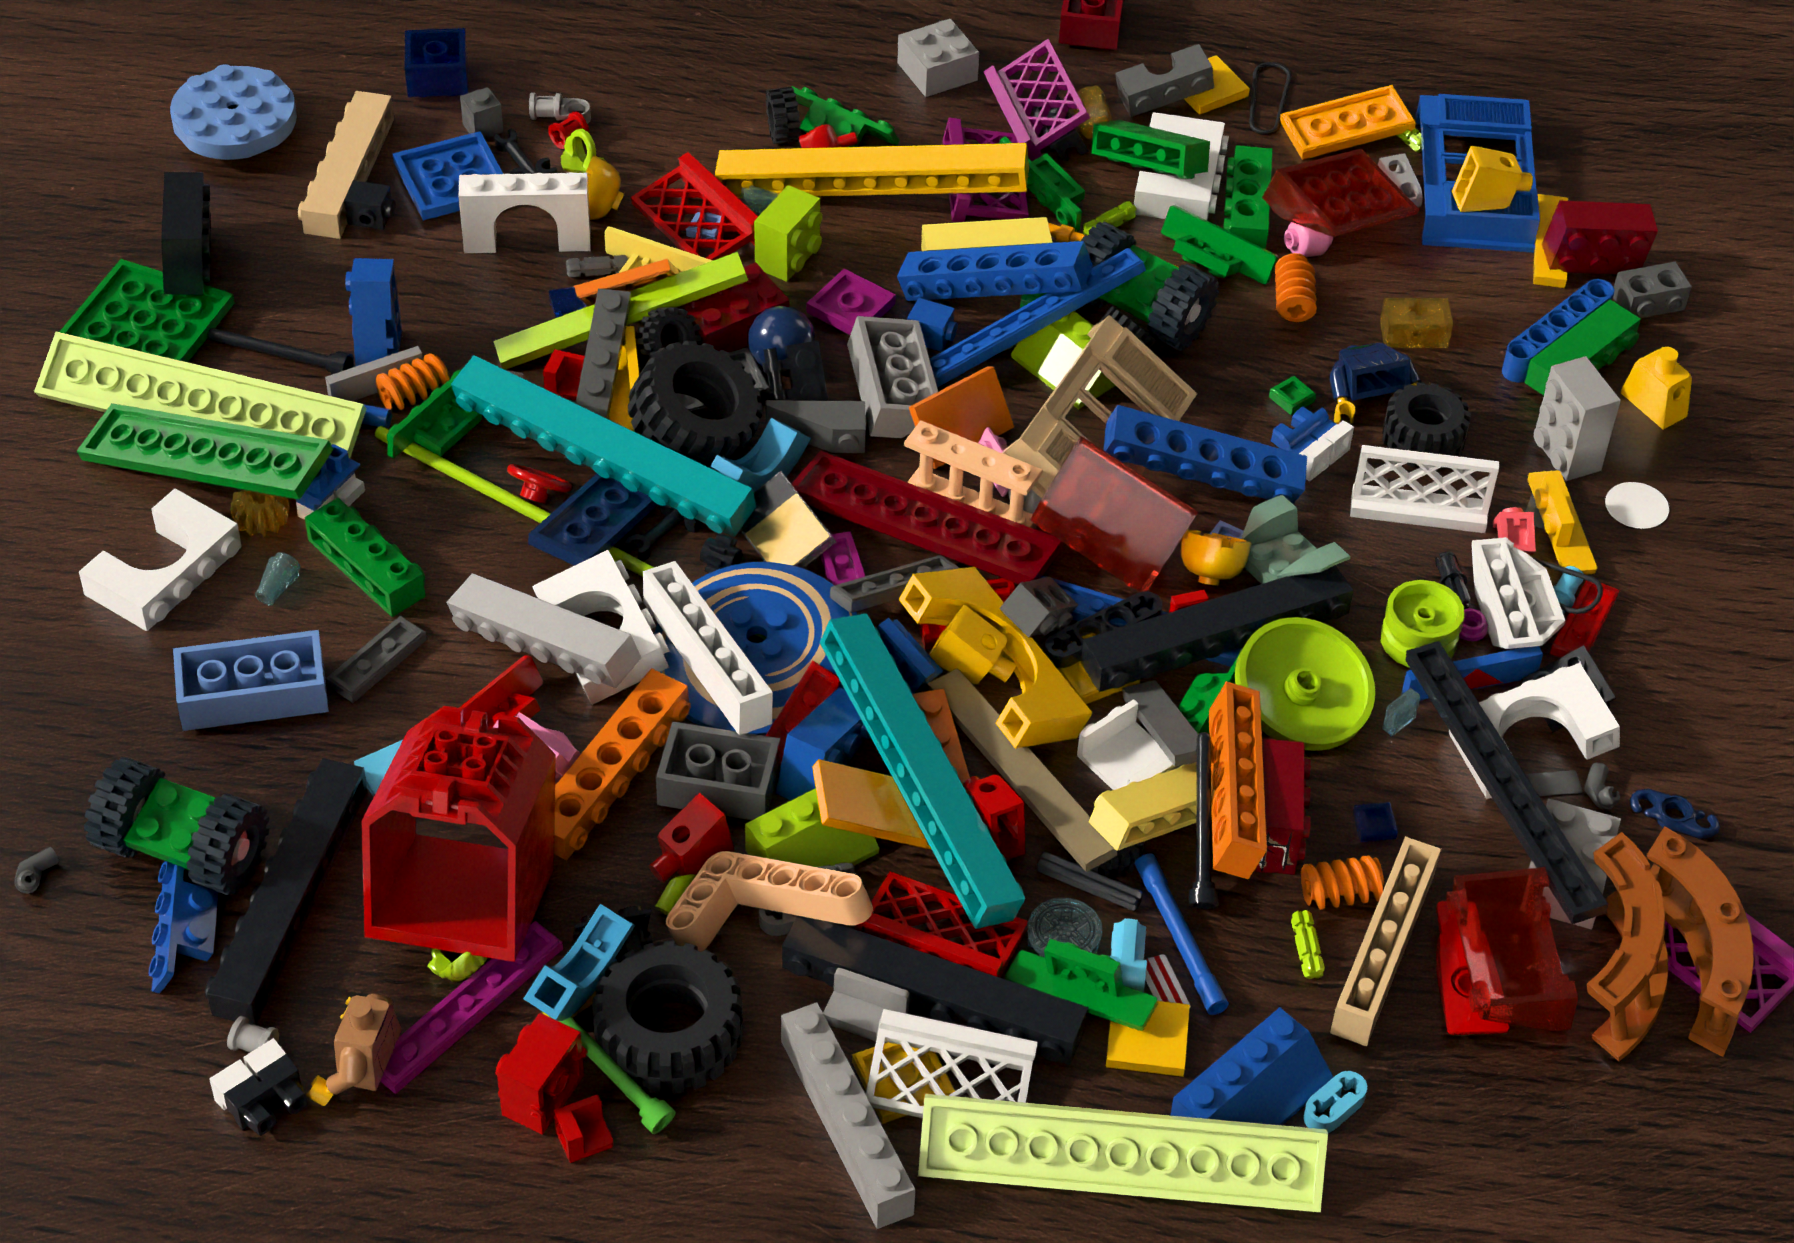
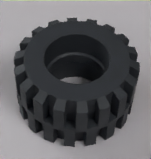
(1426, 420)

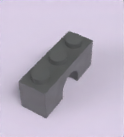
(1147, 91)

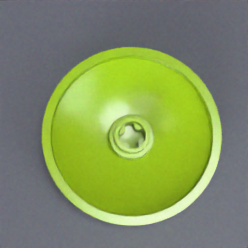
(1309, 682)

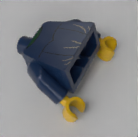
(1368, 373)

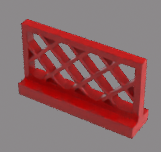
(714, 193)
(935, 942)

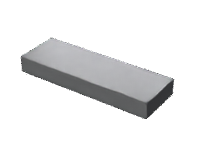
(361, 380)

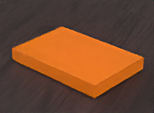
(626, 280)
(966, 408)

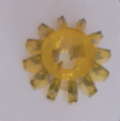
(1097, 107)
(259, 512)

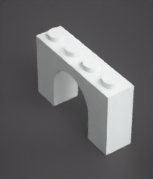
(1160, 191)
(557, 193)
(601, 586)
(150, 594)
(1561, 696)

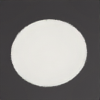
(1637, 505)

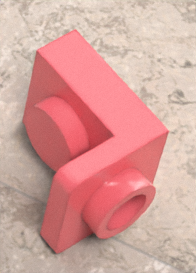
(1517, 527)

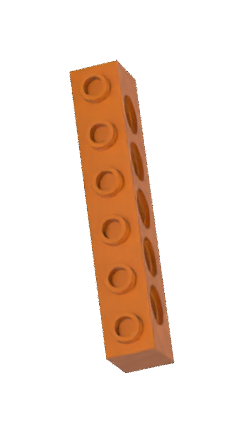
(625, 742)
(1237, 781)

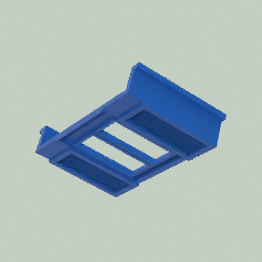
(1477, 117)

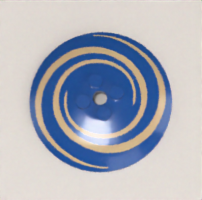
(768, 600)

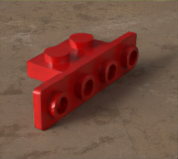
(508, 693)

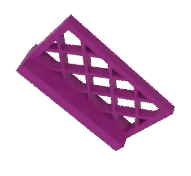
(1009, 93)
(962, 203)
(1768, 949)

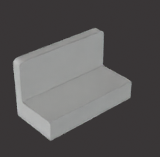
(859, 1003)

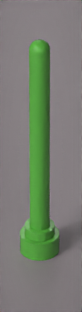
(654, 1113)

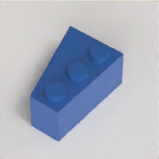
(374, 309)
(829, 734)

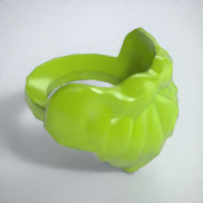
(574, 157)
(459, 969)

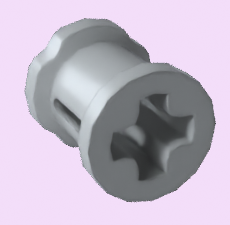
(249, 1036)

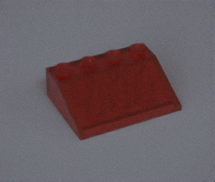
(1337, 194)
(1113, 515)

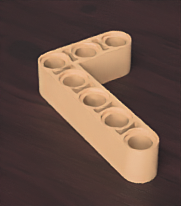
(764, 884)

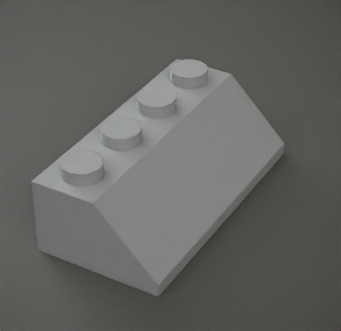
(890, 372)

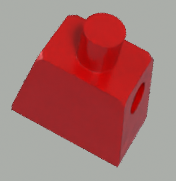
(1001, 811)
(691, 839)

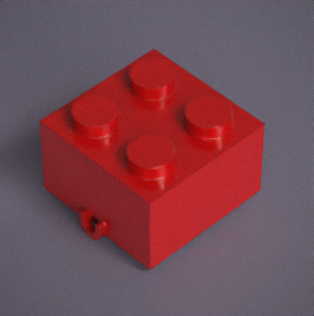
(540, 1072)

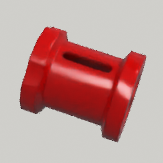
(560, 132)

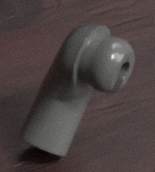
(1597, 791)
(30, 870)

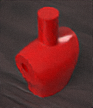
(825, 137)

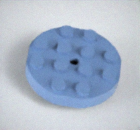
(233, 112)

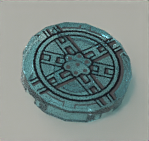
(1066, 922)

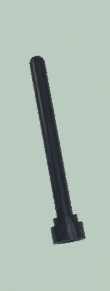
(333, 363)
(1203, 892)

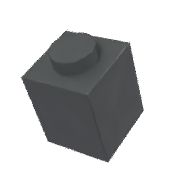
(482, 112)

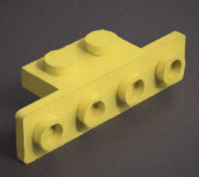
(645, 251)

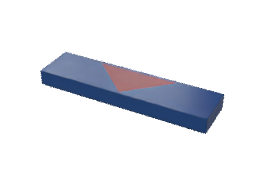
(1488, 669)

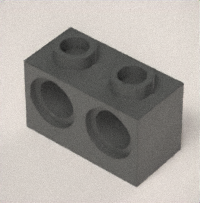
(1652, 290)
(1039, 607)

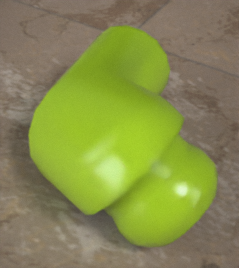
(673, 892)

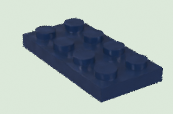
(591, 520)

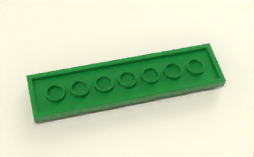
(206, 450)

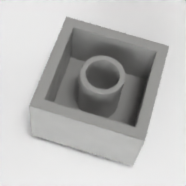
(938, 57)

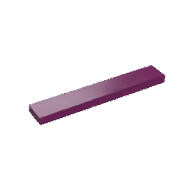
(466, 1007)

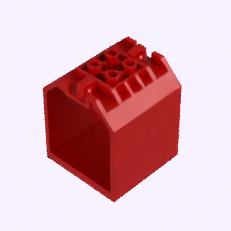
(453, 890)

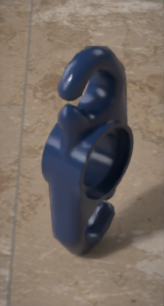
(1685, 825)

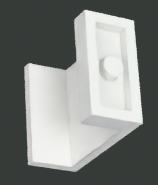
(1121, 749)

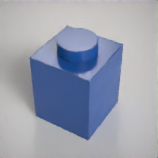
(935, 323)

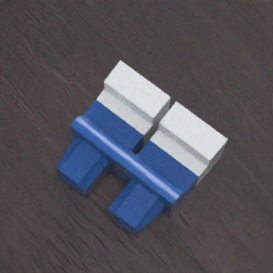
(1315, 437)
(333, 481)

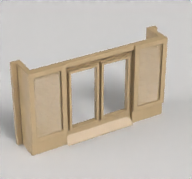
(1127, 365)

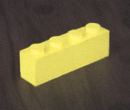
(985, 234)
(1147, 807)

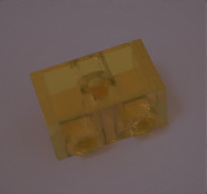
(1416, 322)

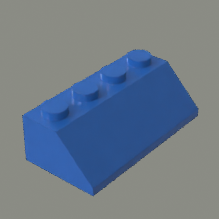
(1260, 1077)

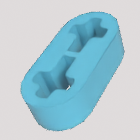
(1329, 1096)

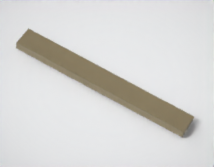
(1024, 773)

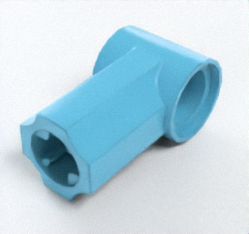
(1128, 949)

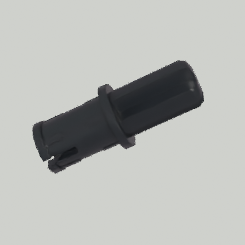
(1452, 576)

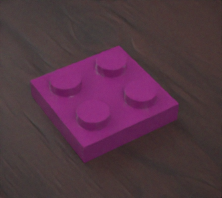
(847, 298)

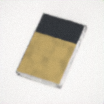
(785, 526)

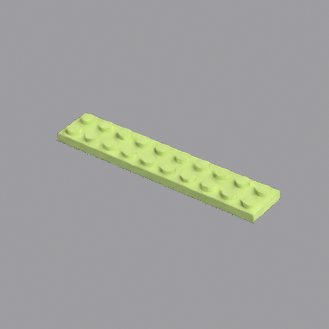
(101, 374)
(1123, 1152)

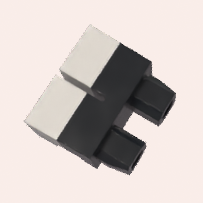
(259, 1088)

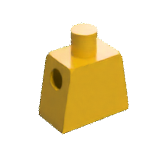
(1489, 180)
(1659, 387)
(972, 648)

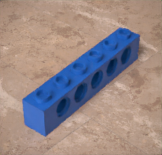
(995, 271)
(1204, 455)

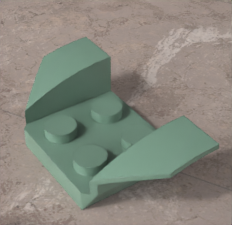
(1278, 546)

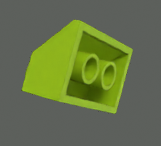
(1054, 350)
(797, 836)

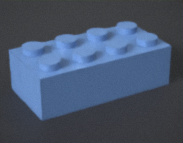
(250, 680)

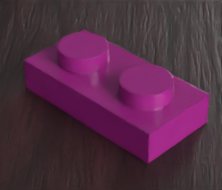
(842, 560)

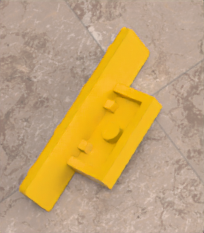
(1561, 521)

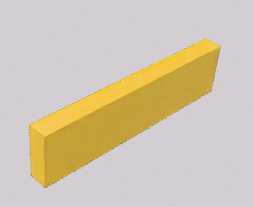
(1542, 274)

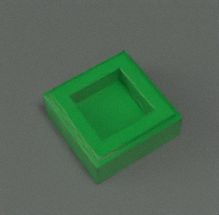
(1292, 395)

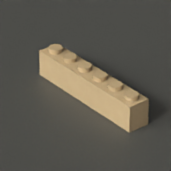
(346, 159)
(1385, 941)

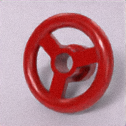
(537, 482)

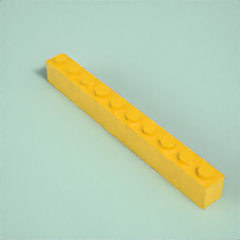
(879, 169)

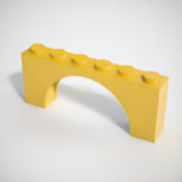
(1048, 704)

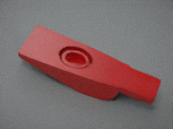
(1455, 981)

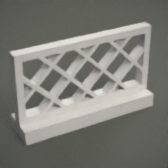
(1423, 506)
(946, 1040)

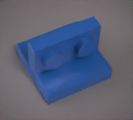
(910, 658)

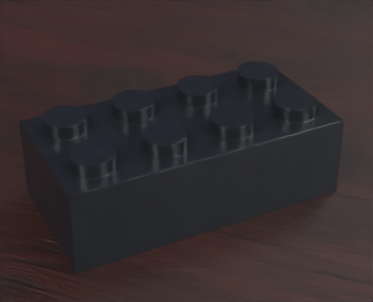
(185, 233)

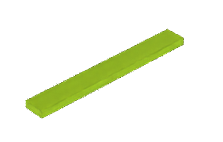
(576, 326)

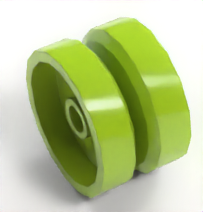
(1420, 615)

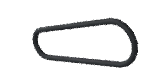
(1253, 97)
(1579, 575)

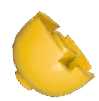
(603, 188)
(1214, 555)

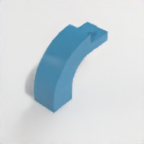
(774, 452)
(572, 981)

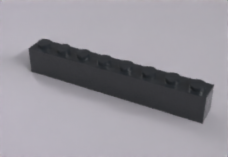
(1210, 627)
(287, 892)
(938, 986)

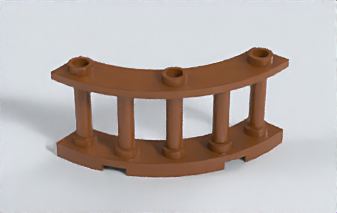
(1717, 933)
(1637, 974)

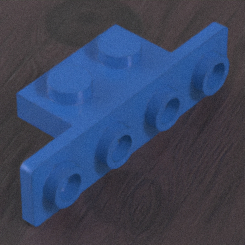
(184, 923)

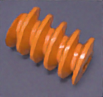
(1295, 288)
(411, 380)
(1342, 880)

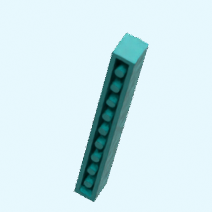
(604, 446)
(922, 771)

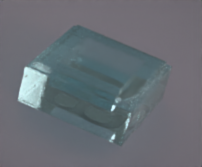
(1401, 712)

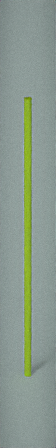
(502, 496)

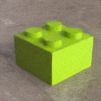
(788, 233)

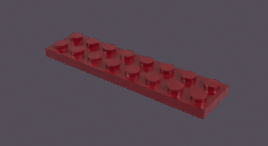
(926, 519)

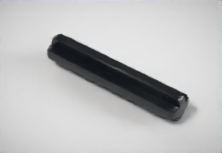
(1089, 881)

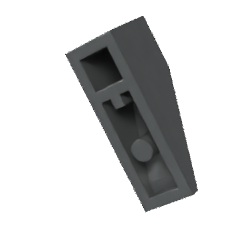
(829, 424)

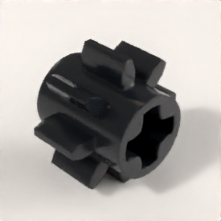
(720, 553)

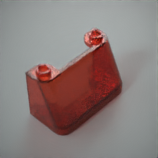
(1512, 949)

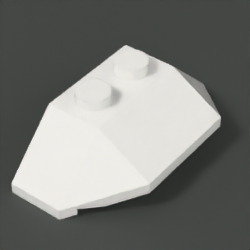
(1514, 595)

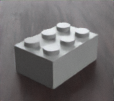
(1576, 418)
(1586, 833)

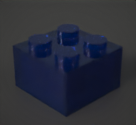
(436, 62)

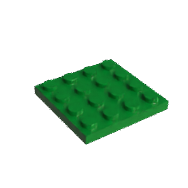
(137, 315)

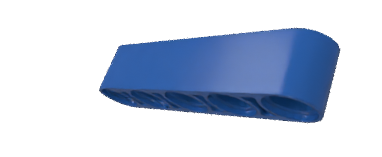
(1553, 326)

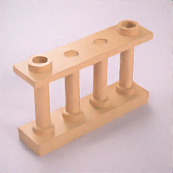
(978, 460)

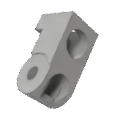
(1403, 176)

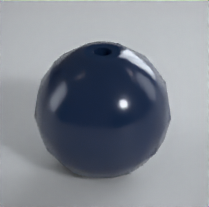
(778, 328)

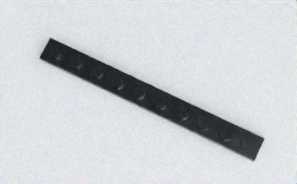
(1506, 783)

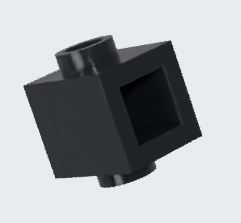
(369, 205)

